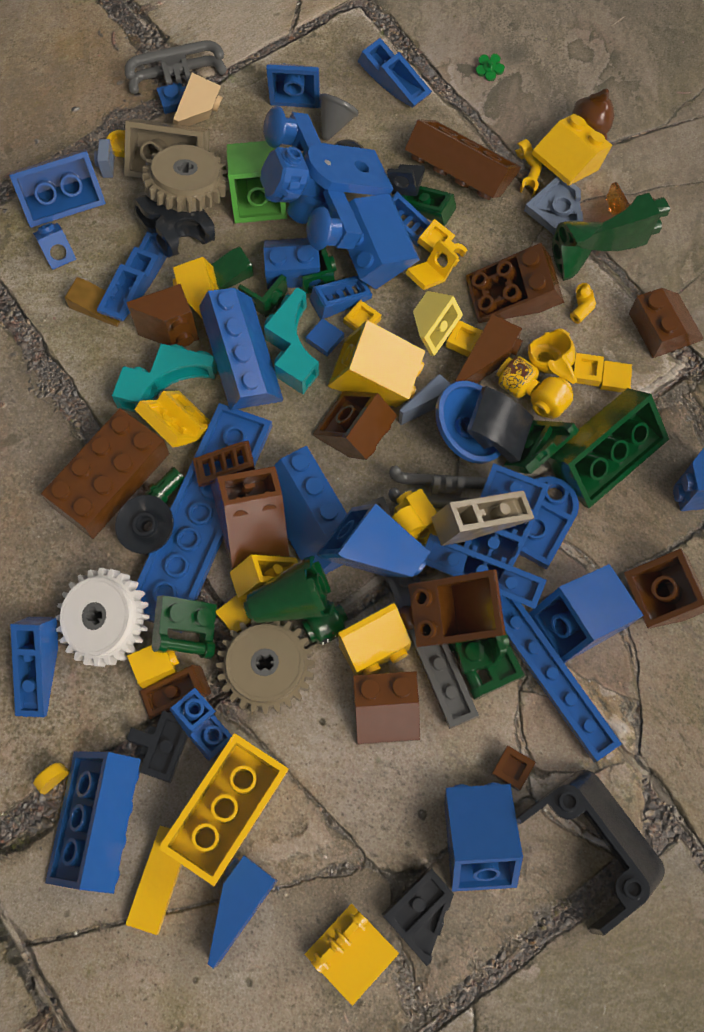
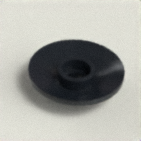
(134, 516)

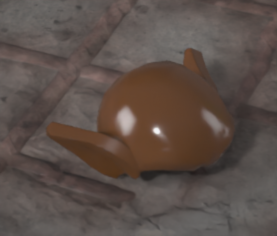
(596, 111)

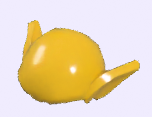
(554, 354)

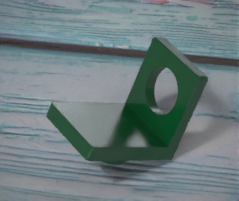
(327, 275)
(271, 299)

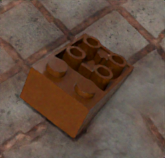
(515, 285)
(251, 514)

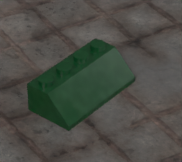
(610, 446)

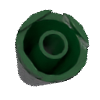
(292, 595)

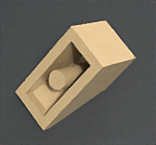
(198, 101)

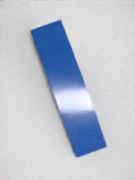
(133, 278)

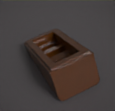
(232, 451)

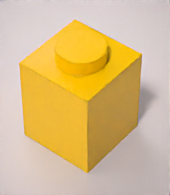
(152, 666)

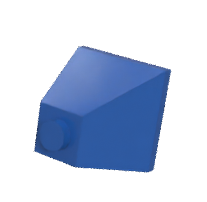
(293, 85)

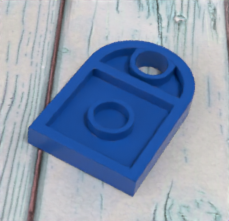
(551, 523)

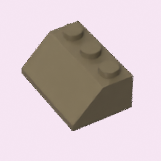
(148, 137)

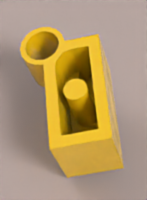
(415, 515)

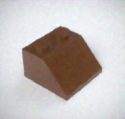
(164, 317)
(664, 322)
(356, 424)
(666, 589)
(386, 707)

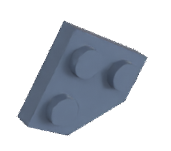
(555, 205)

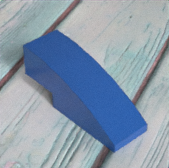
(393, 73)

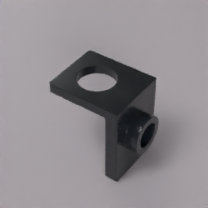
(406, 179)

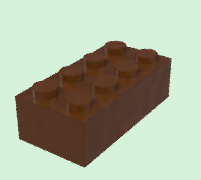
(106, 473)

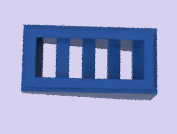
(412, 214)
(327, 306)

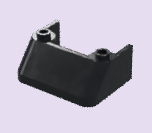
(643, 868)

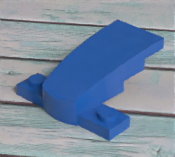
(499, 548)

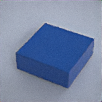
(324, 337)

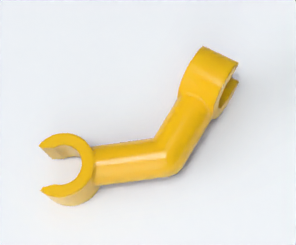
(524, 152)

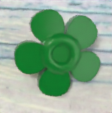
(490, 67)

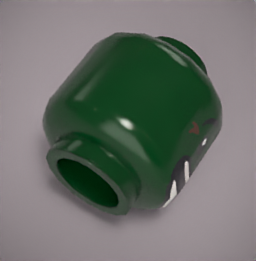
(325, 628)

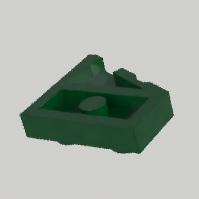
(542, 442)

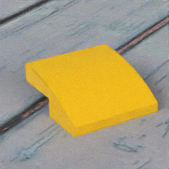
(174, 418)

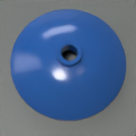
(453, 416)

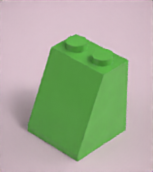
(246, 189)

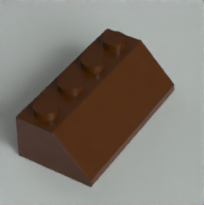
(461, 158)

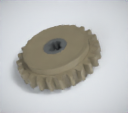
(185, 178)
(266, 687)

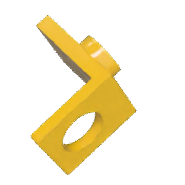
(431, 272)

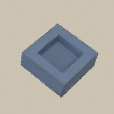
(105, 158)

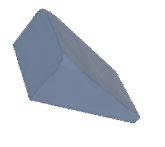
(424, 400)

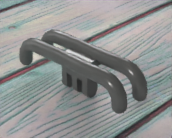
(174, 63)
(443, 487)

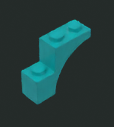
(293, 363)
(170, 366)

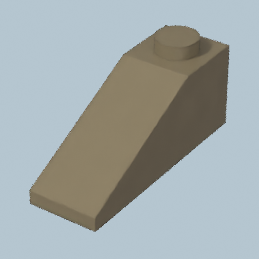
(481, 516)

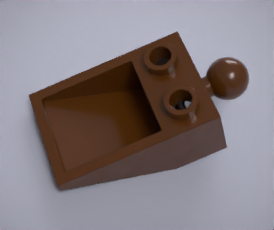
(455, 609)

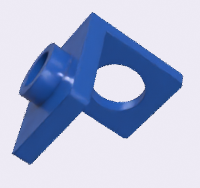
(50, 235)

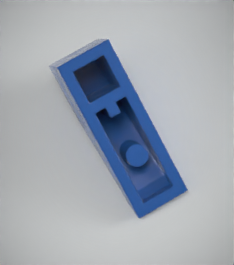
(33, 663)
(239, 900)

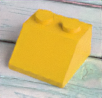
(572, 149)
(375, 641)

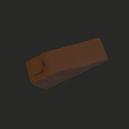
(491, 350)

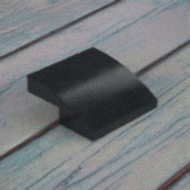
(500, 423)

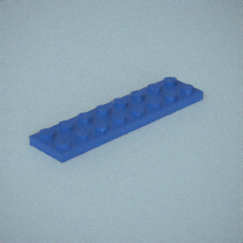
(188, 555)

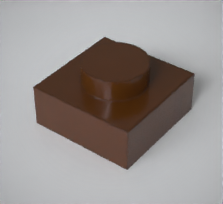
(513, 768)

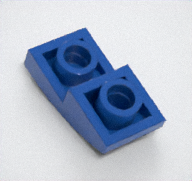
(200, 724)

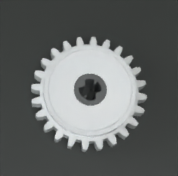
(102, 617)

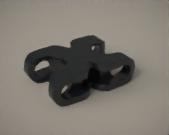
(172, 224)

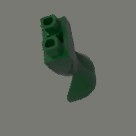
(625, 231)

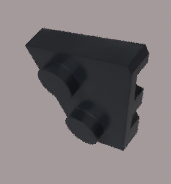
(420, 913)

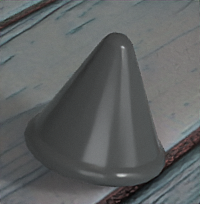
(334, 114)

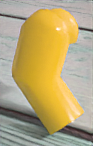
(585, 301)

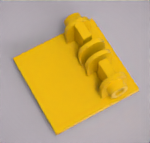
(351, 954)

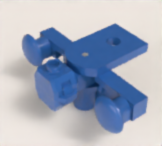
(318, 178)

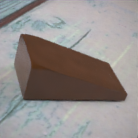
(170, 690)

